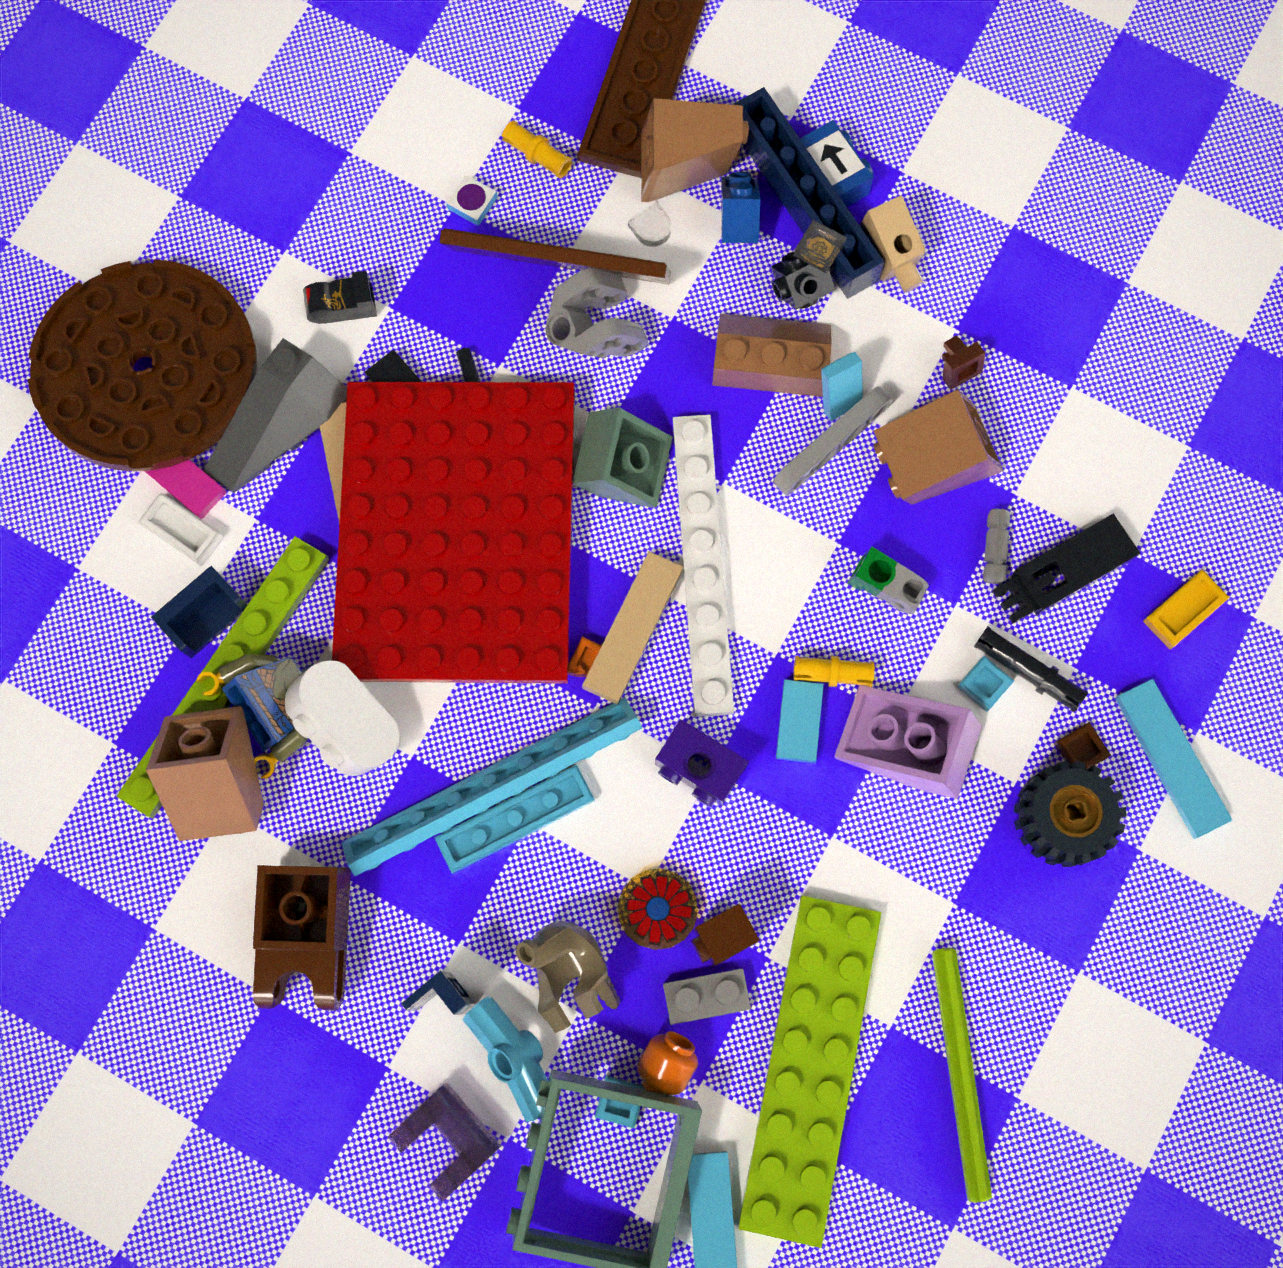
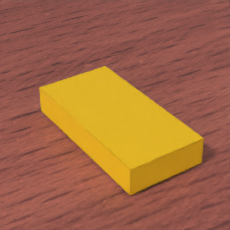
(1186, 609)

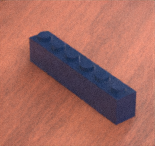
(807, 191)

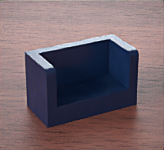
(200, 612)

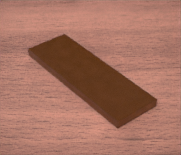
(642, 67)
(554, 255)

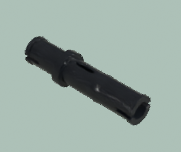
(1032, 670)

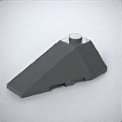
(279, 410)

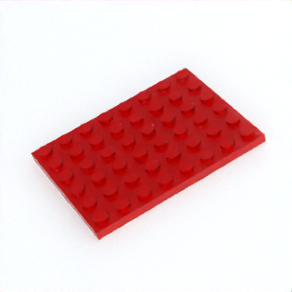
(456, 532)

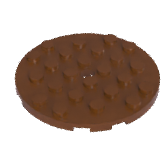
(154, 416)

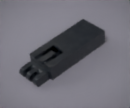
(1081, 561)

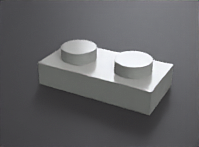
(706, 996)

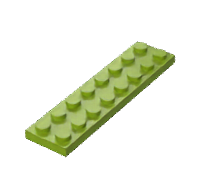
(810, 1072)

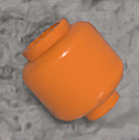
(667, 1063)

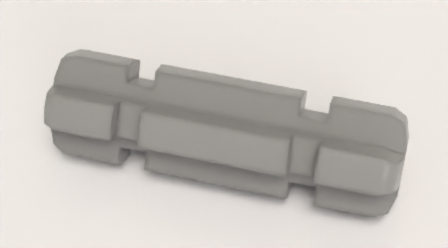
(996, 546)

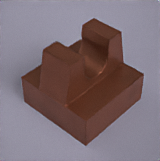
(961, 362)

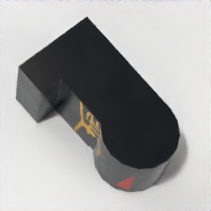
(340, 299)

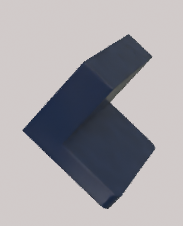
(447, 988)

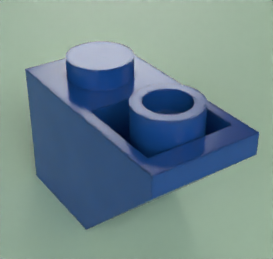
(740, 208)

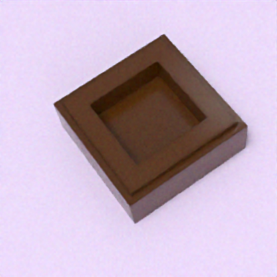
(1083, 746)

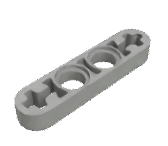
(832, 440)

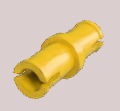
(537, 149)
(833, 671)

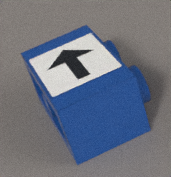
(839, 162)

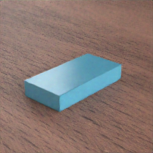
(842, 385)
(799, 721)

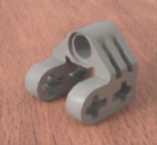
(573, 328)

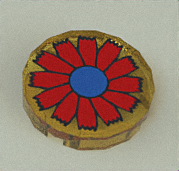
(657, 909)

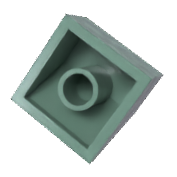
(622, 458)

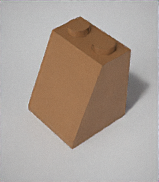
(688, 145)
(936, 449)
(206, 774)

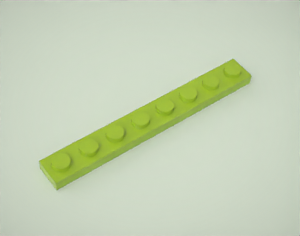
(250, 634)

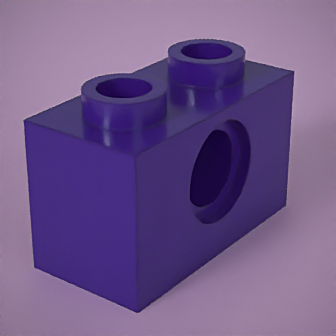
(687, 743)

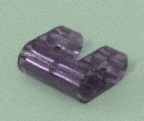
(460, 1130)

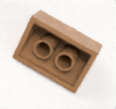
(771, 354)

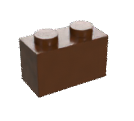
(724, 936)

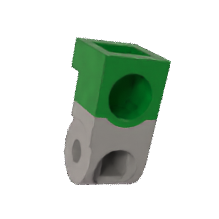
(888, 581)

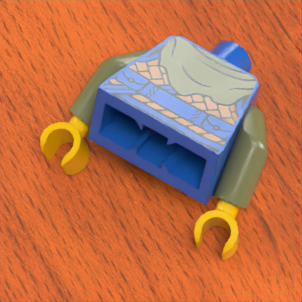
(260, 688)

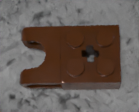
(297, 940)

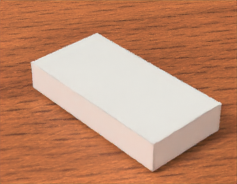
(180, 529)

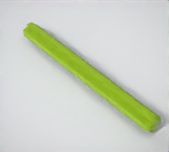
(961, 1075)

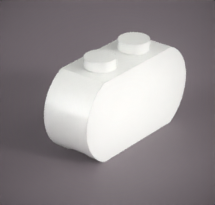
(341, 718)

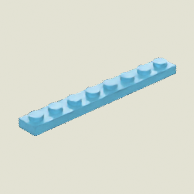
(490, 786)

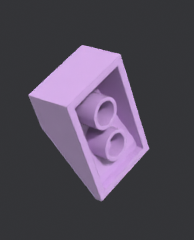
(910, 740)

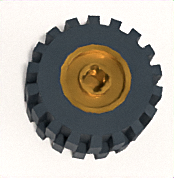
(1069, 814)

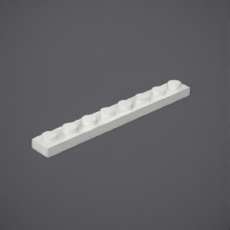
(703, 566)

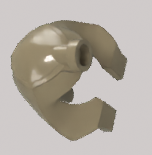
(559, 955)

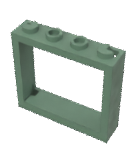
(671, 1193)

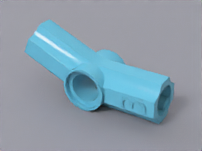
(511, 1053)

